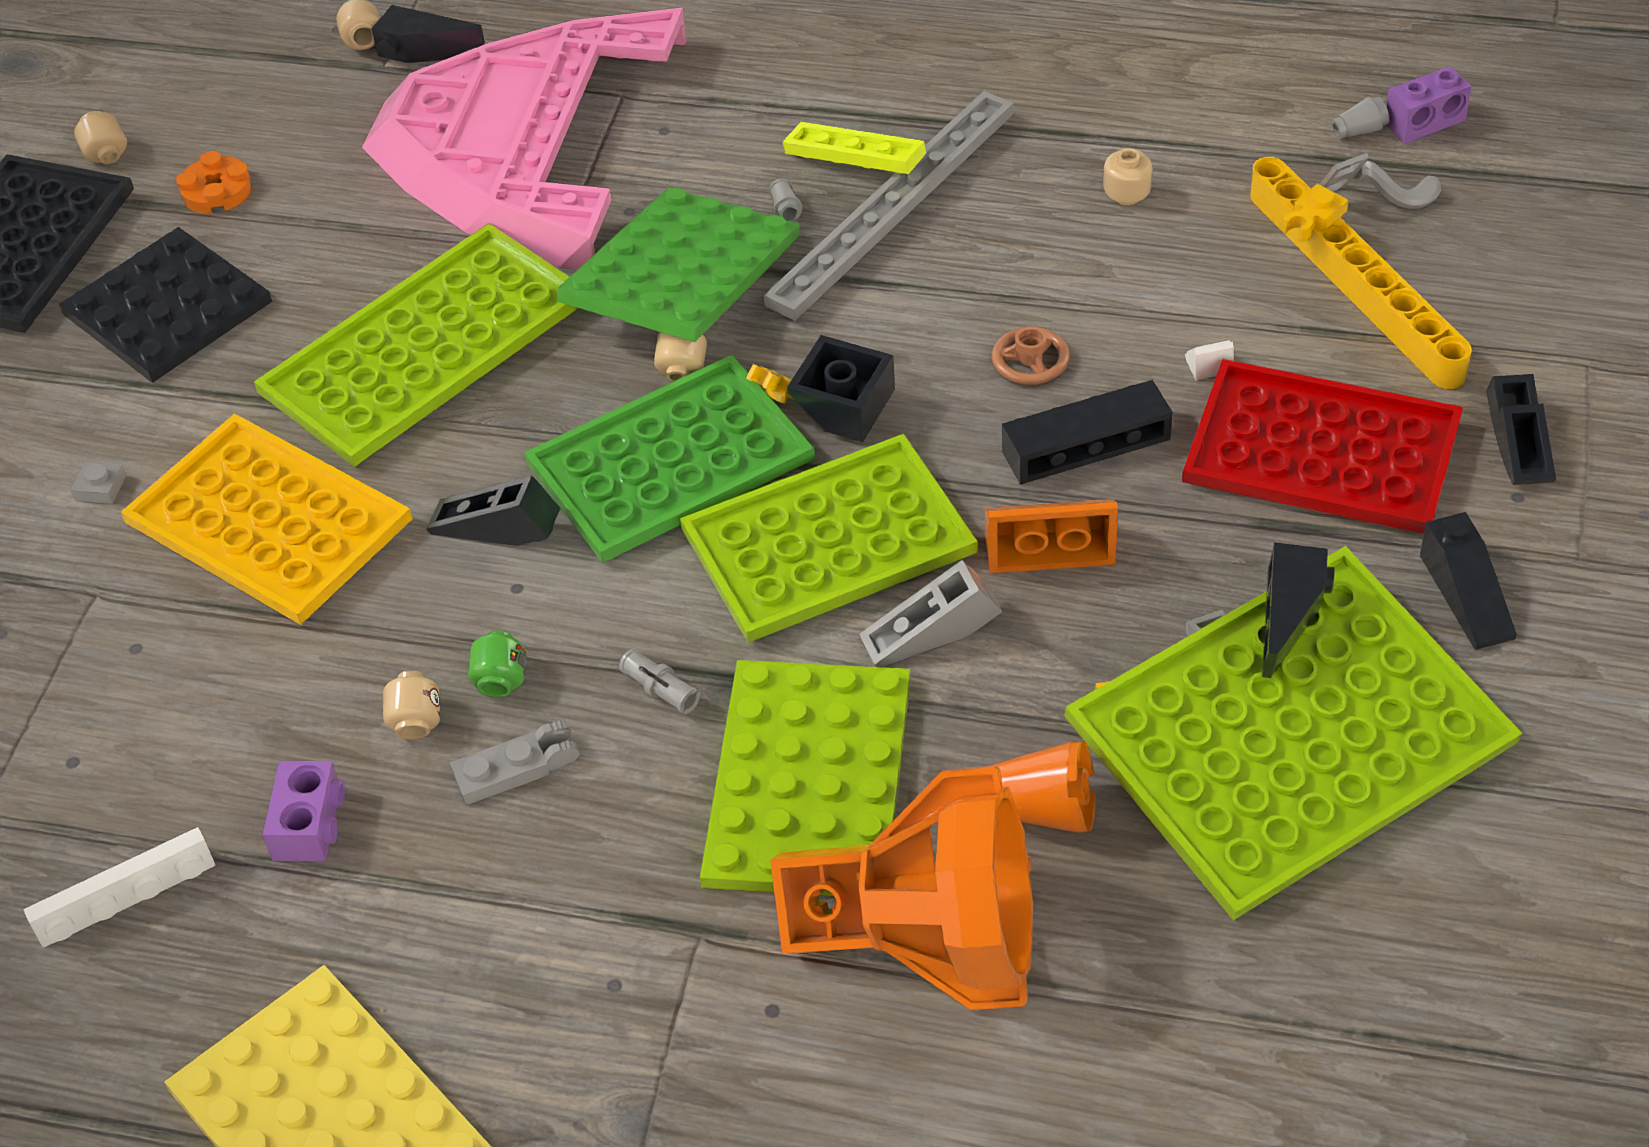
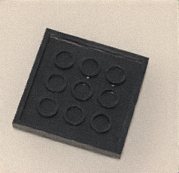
(165, 304)

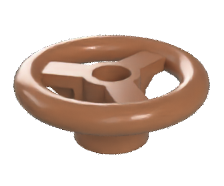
(1029, 350)

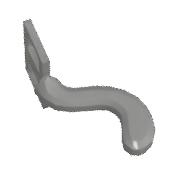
(1361, 168)

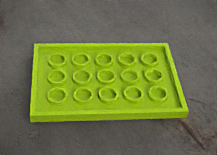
(827, 537)
(803, 766)

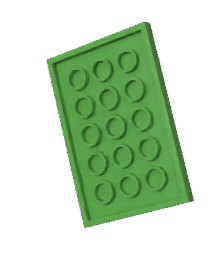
(679, 264)
(668, 457)

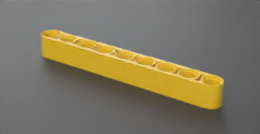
(1367, 280)

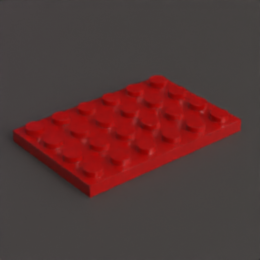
(1323, 445)

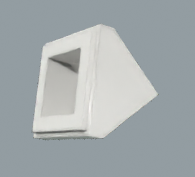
(1206, 359)

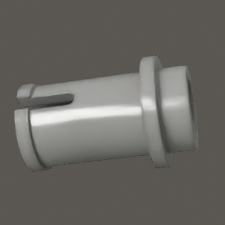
(785, 201)

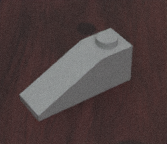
(934, 616)

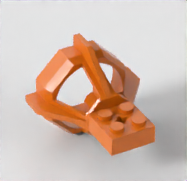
(912, 908)

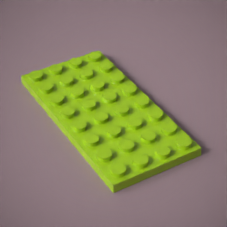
(418, 344)

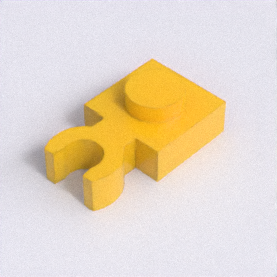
(1315, 209)
(772, 381)

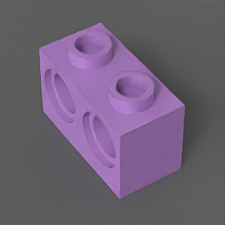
(1428, 104)
(303, 811)

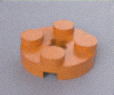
(214, 183)

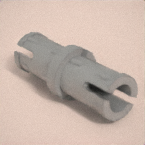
(677, 693)

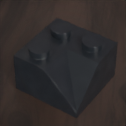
(844, 386)

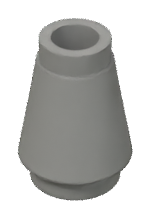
(1362, 118)

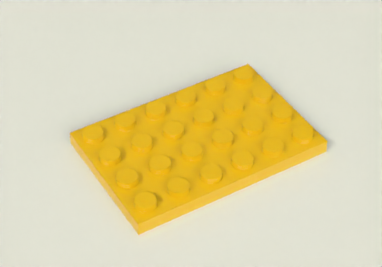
(267, 517)

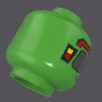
(497, 664)

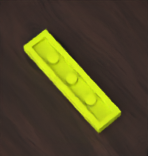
(854, 147)

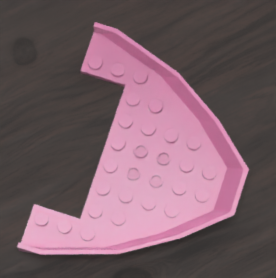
(489, 122)

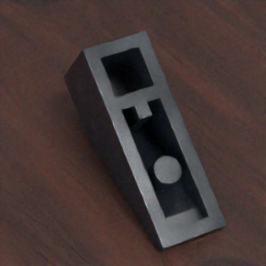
(423, 36)
(500, 514)
(1467, 579)
(1293, 597)

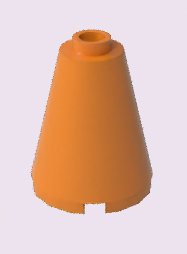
(1053, 787)

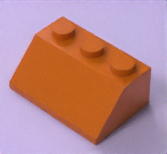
(1051, 536)

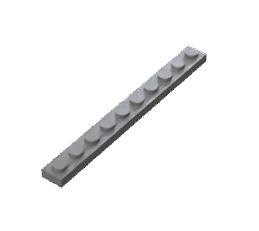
(887, 207)

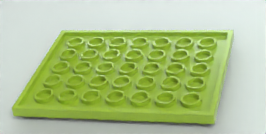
(1295, 767)

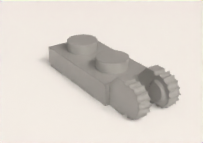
(514, 762)

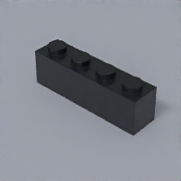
(1086, 431)

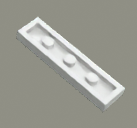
(119, 887)

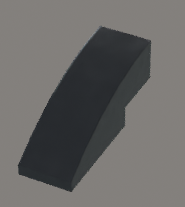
(1521, 429)

